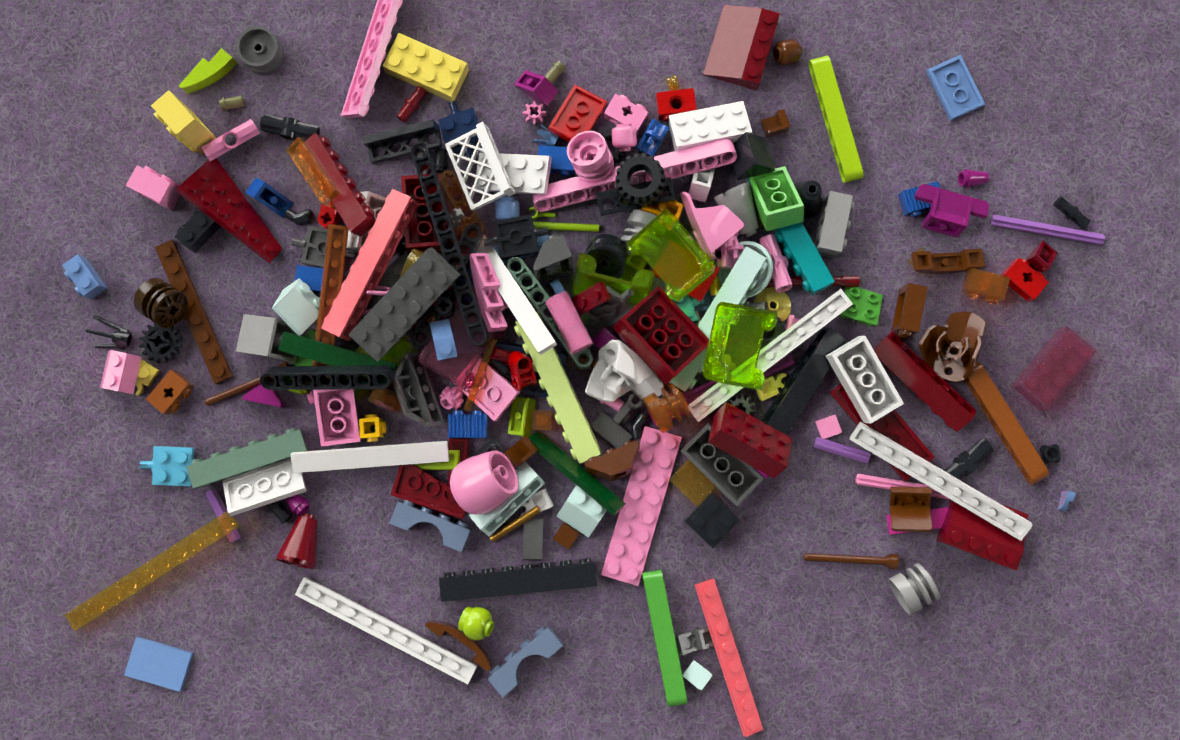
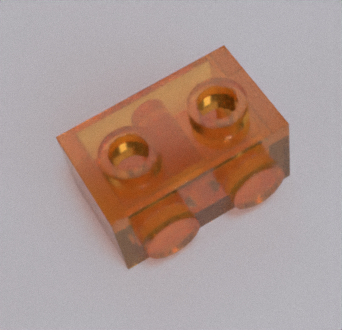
(985, 286)

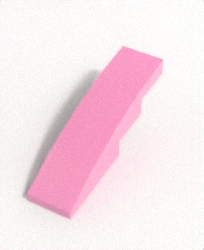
(486, 291)

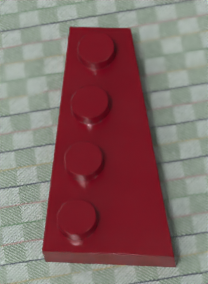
(424, 489)

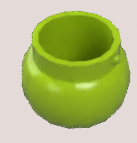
(476, 623)

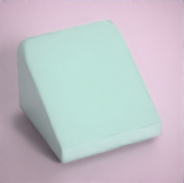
(697, 675)

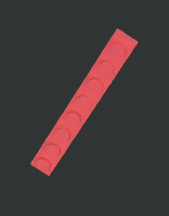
(728, 657)

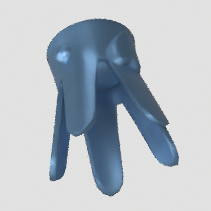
(552, 138)

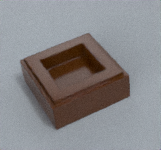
(565, 536)

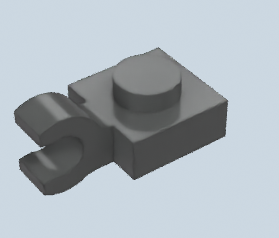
(623, 415)

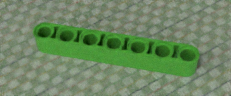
(664, 638)

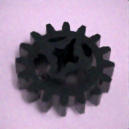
(158, 351)

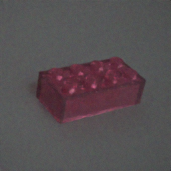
(1053, 368)

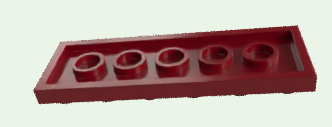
(889, 425)

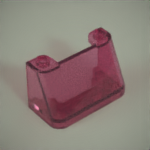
(458, 369)

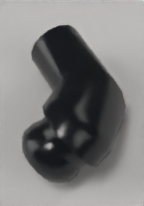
(637, 422)

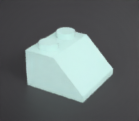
(297, 306)
(581, 512)

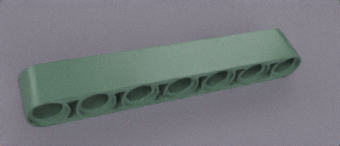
(523, 274)

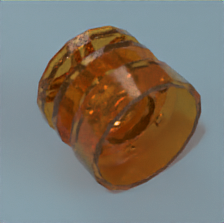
(667, 407)

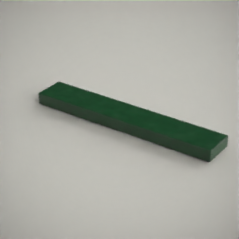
(326, 352)
(576, 473)

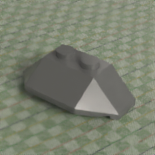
(416, 391)

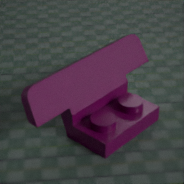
(949, 210)

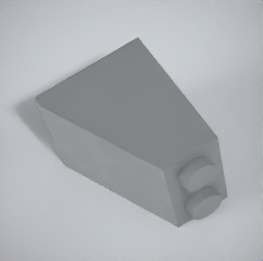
(262, 337)

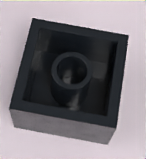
(711, 520)

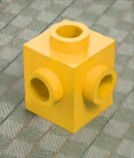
(365, 425)

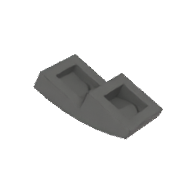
(533, 539)
(693, 640)

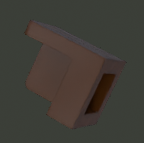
(776, 124)
(520, 451)

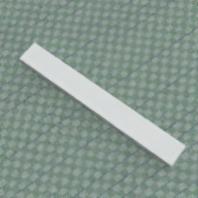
(519, 303)
(370, 456)

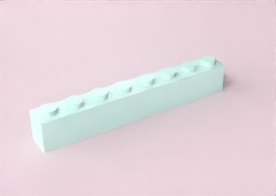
(732, 291)

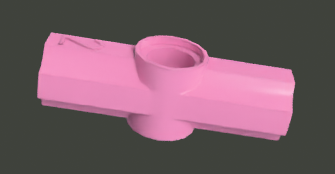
(242, 134)
(780, 264)

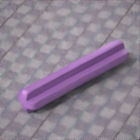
(843, 450)
(219, 508)

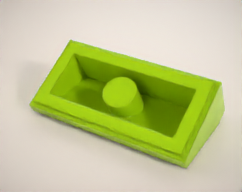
(521, 416)

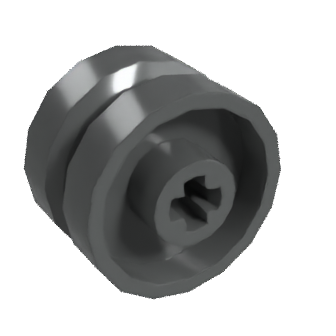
(260, 50)

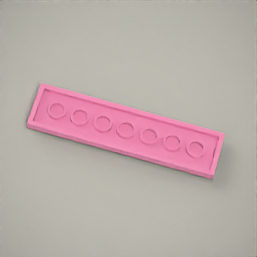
(371, 58)
(642, 507)

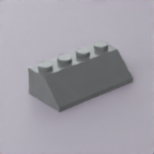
(553, 259)
(725, 471)

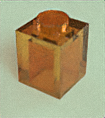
(542, 420)

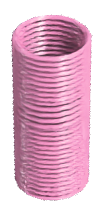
(565, 317)

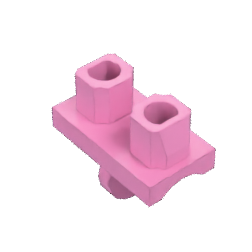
(729, 253)

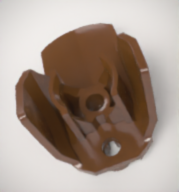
(959, 336)

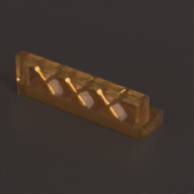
(312, 172)

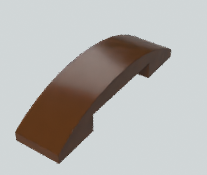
(947, 262)
(481, 657)

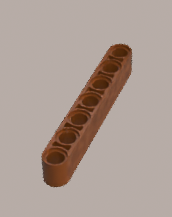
(1006, 425)

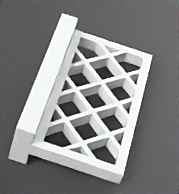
(495, 164)

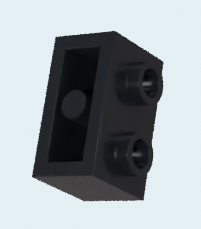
(197, 231)

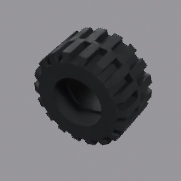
(635, 164)

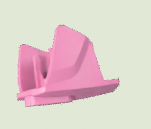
(711, 225)

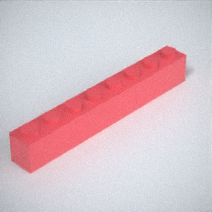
(370, 264)

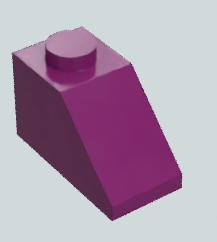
(536, 87)

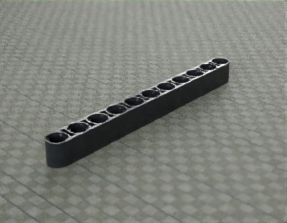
(439, 218)

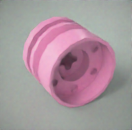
(590, 156)

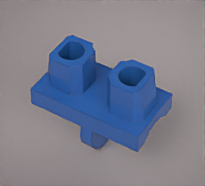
(652, 138)

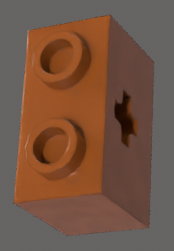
(161, 398)

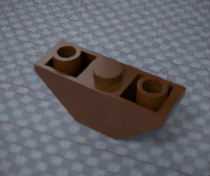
(615, 462)

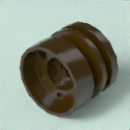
(161, 302)

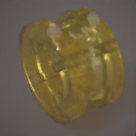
(672, 83)

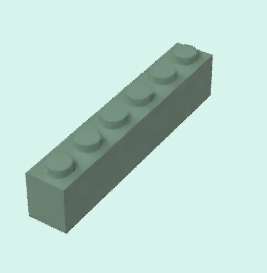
(246, 459)

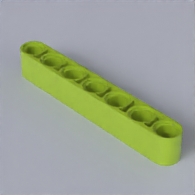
(835, 119)

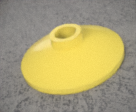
(782, 302)

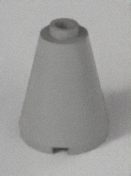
(741, 203)

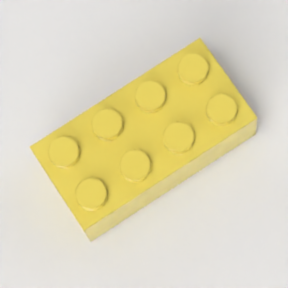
(425, 67)
(182, 122)

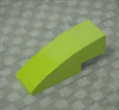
(209, 72)

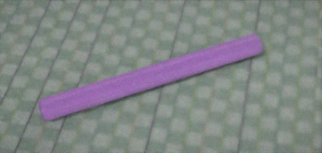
(1047, 229)

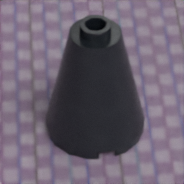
(811, 197)

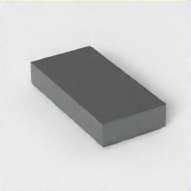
(610, 430)

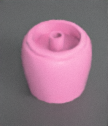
(483, 482)

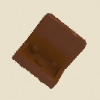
(910, 509)

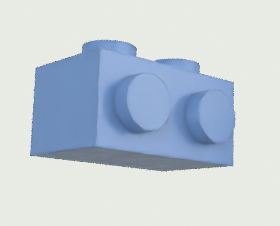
(84, 277)

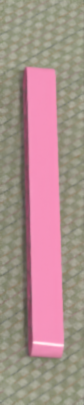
(674, 164)

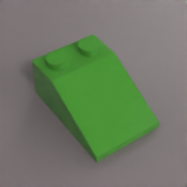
(777, 199)

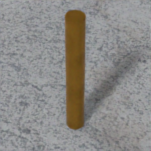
(515, 523)

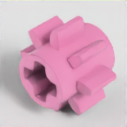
(535, 108)
(451, 398)

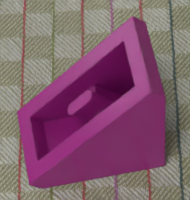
(264, 396)

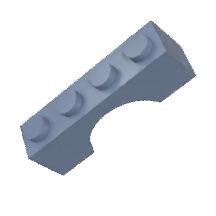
(454, 534)
(505, 677)

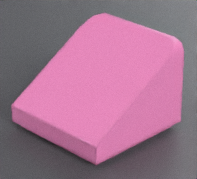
(828, 426)

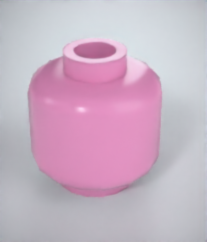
(624, 137)

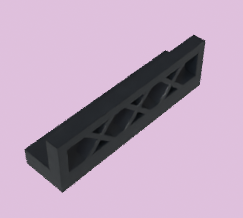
(399, 135)
(614, 196)

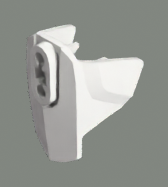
(620, 372)

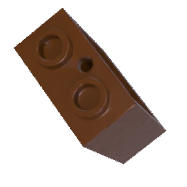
(909, 310)

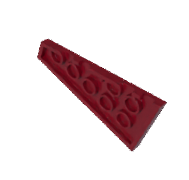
(222, 201)

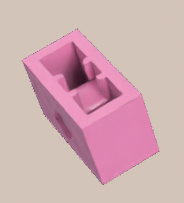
(622, 104)

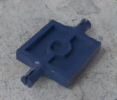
(458, 124)

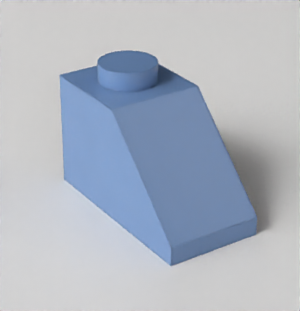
(443, 339)

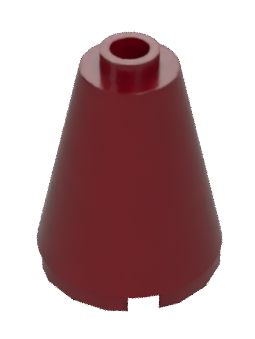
(300, 543)

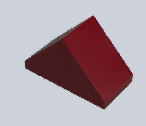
(1042, 257)

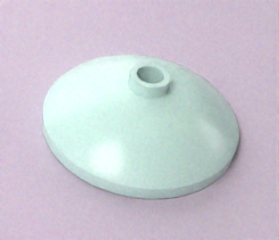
(763, 279)

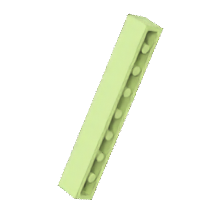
(563, 399)

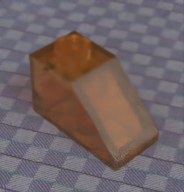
(386, 399)

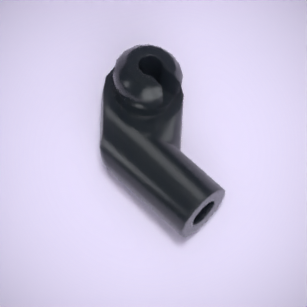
(299, 218)

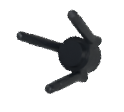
(120, 338)

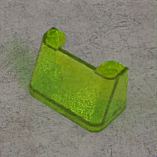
(672, 254)
(586, 277)
(736, 345)

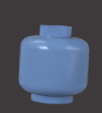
(506, 208)

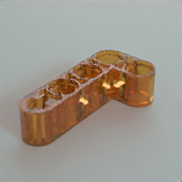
(462, 204)

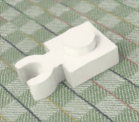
(541, 499)

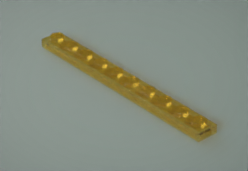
(152, 570)

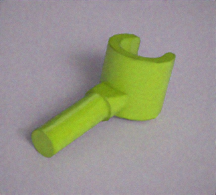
(541, 214)

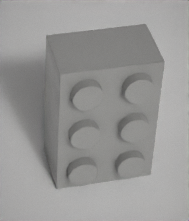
(833, 224)

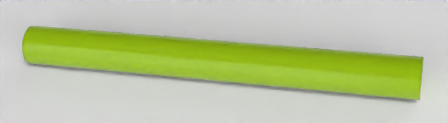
(567, 226)

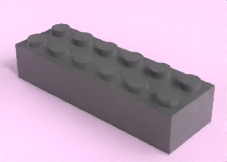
(404, 304)

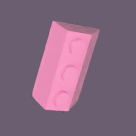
(336, 416)

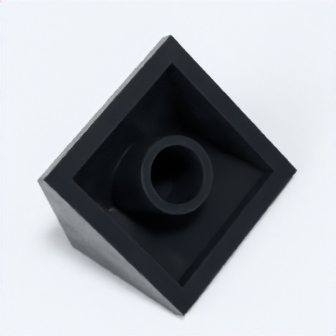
(752, 156)

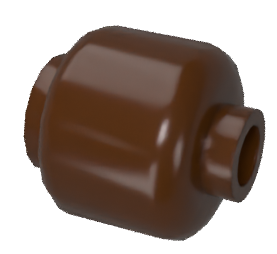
(787, 52)

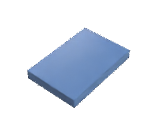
(955, 87)
(158, 664)

